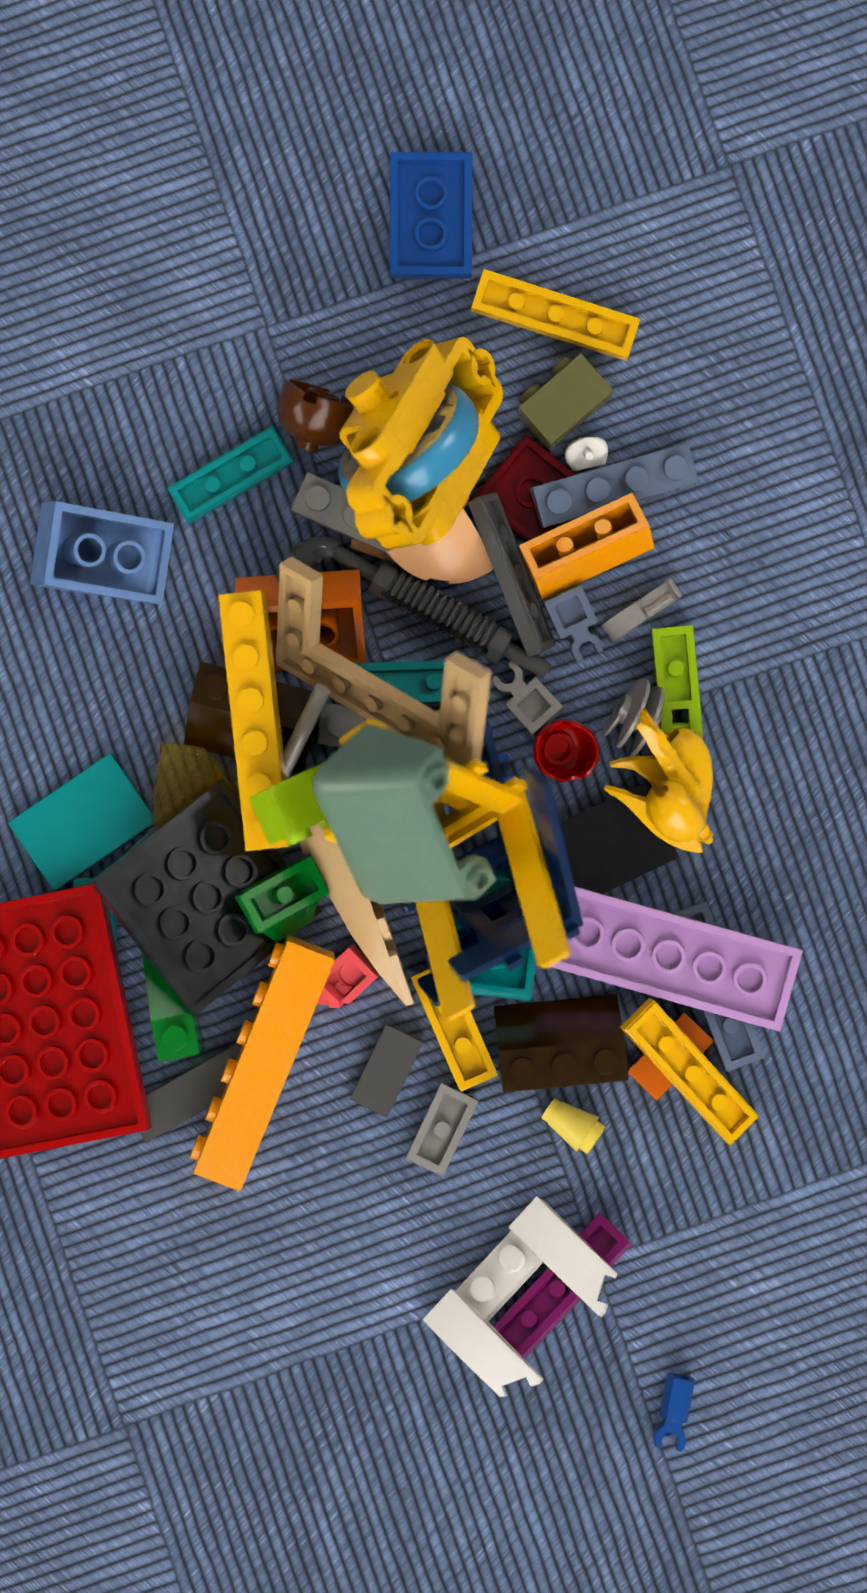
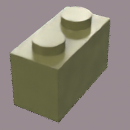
(563, 401)

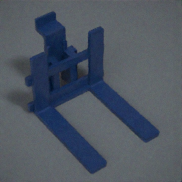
(495, 923)

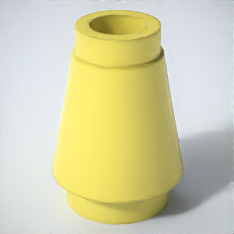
(574, 1125)

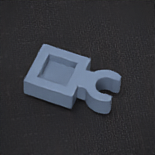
(571, 616)

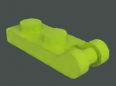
(677, 674)

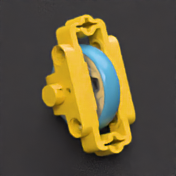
(419, 441)

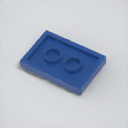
(431, 215)

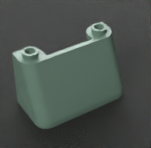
(382, 815)

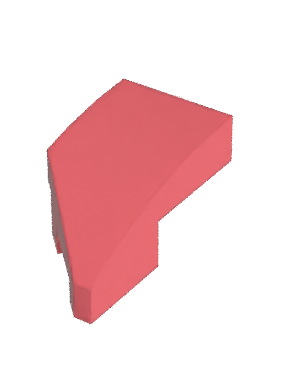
(347, 978)

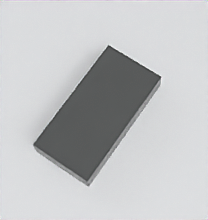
(386, 1070)

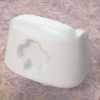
(586, 453)

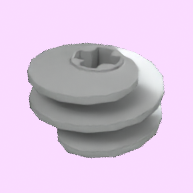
(628, 710)

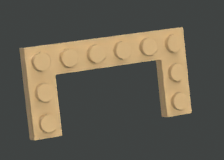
(298, 651)

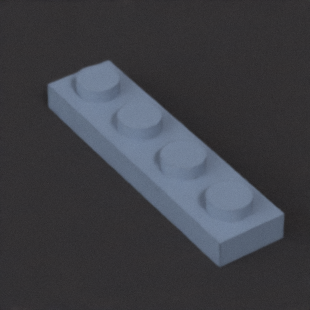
(590, 490)
(733, 1039)

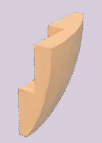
(453, 559)

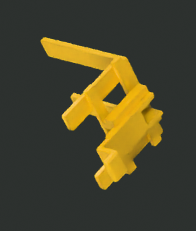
(478, 805)

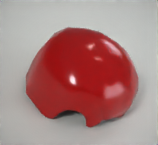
(565, 750)

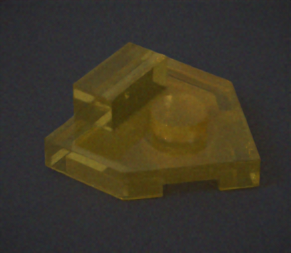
(180, 778)

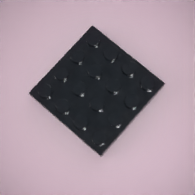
(180, 898)

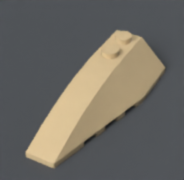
(362, 916)

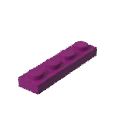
(550, 1297)

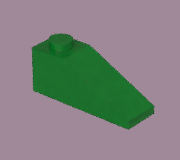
(173, 1028)

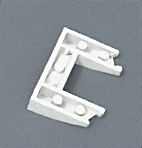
(465, 1313)

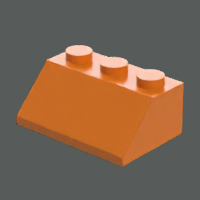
(340, 611)

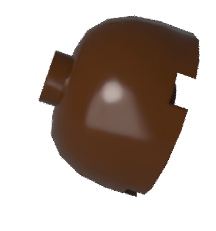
(312, 414)

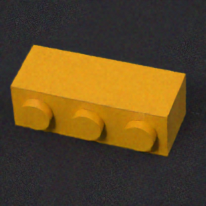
(587, 546)

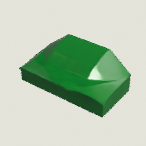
(284, 899)

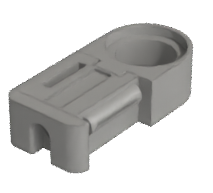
(642, 610)

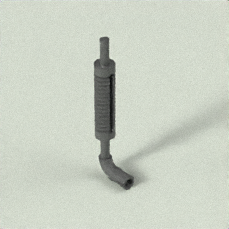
(423, 602)

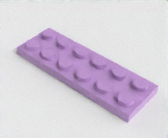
(682, 960)

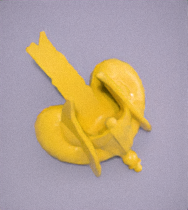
(679, 781)

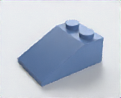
(101, 553)

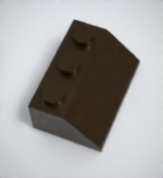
(210, 714)
(560, 1043)

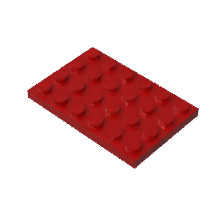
(64, 1027)

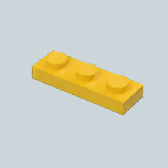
(459, 1042)

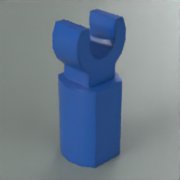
(675, 1409)

